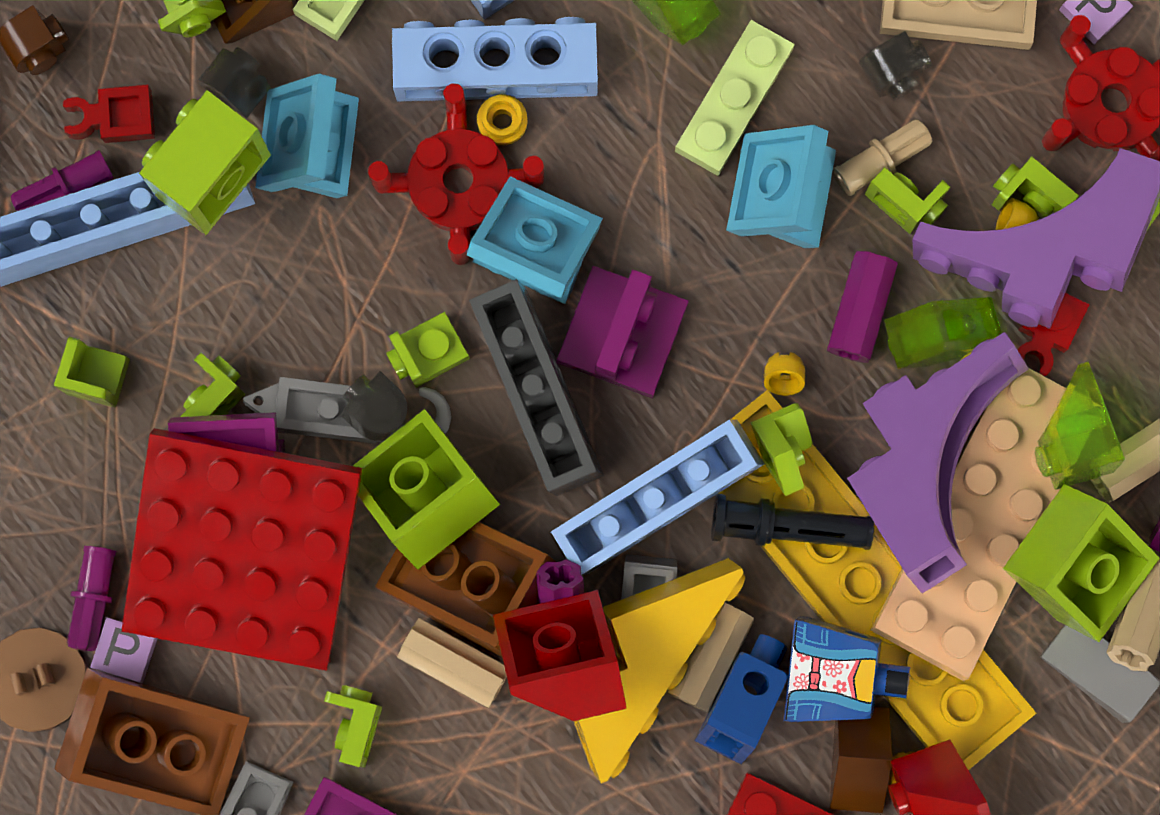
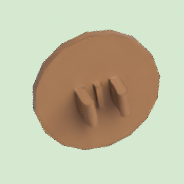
(38, 679)

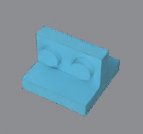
(308, 137)
(783, 185)
(534, 239)

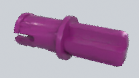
(68, 180)
(90, 598)

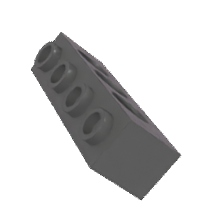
(536, 388)

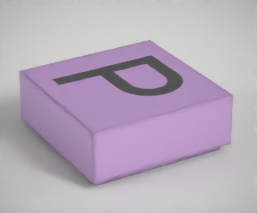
(1101, 13)
(123, 652)

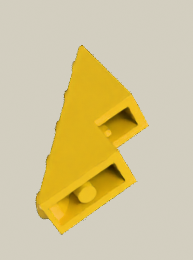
(652, 642)

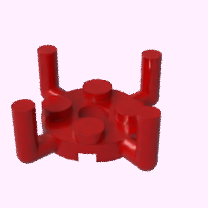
(1082, 102)
(450, 151)

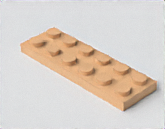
(993, 508)

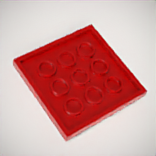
(240, 549)

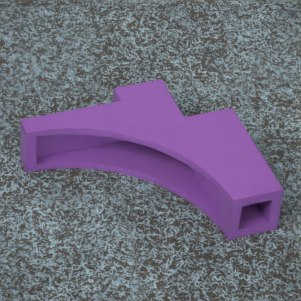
(1035, 261)
(926, 429)

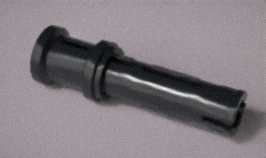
(765, 522)

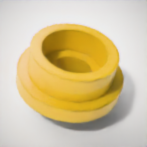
(502, 105)

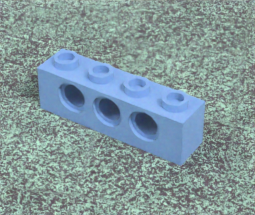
(520, 76)
(658, 497)

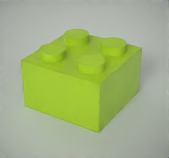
(204, 161)
(422, 490)
(1081, 562)

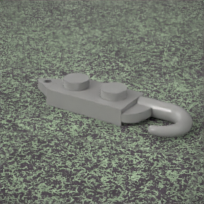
(317, 408)

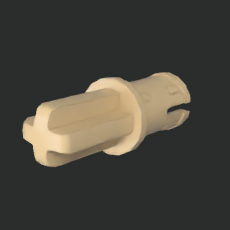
(884, 153)

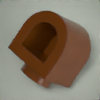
(33, 41)

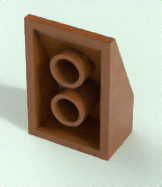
(468, 583)
(150, 744)

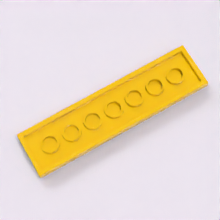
(849, 591)

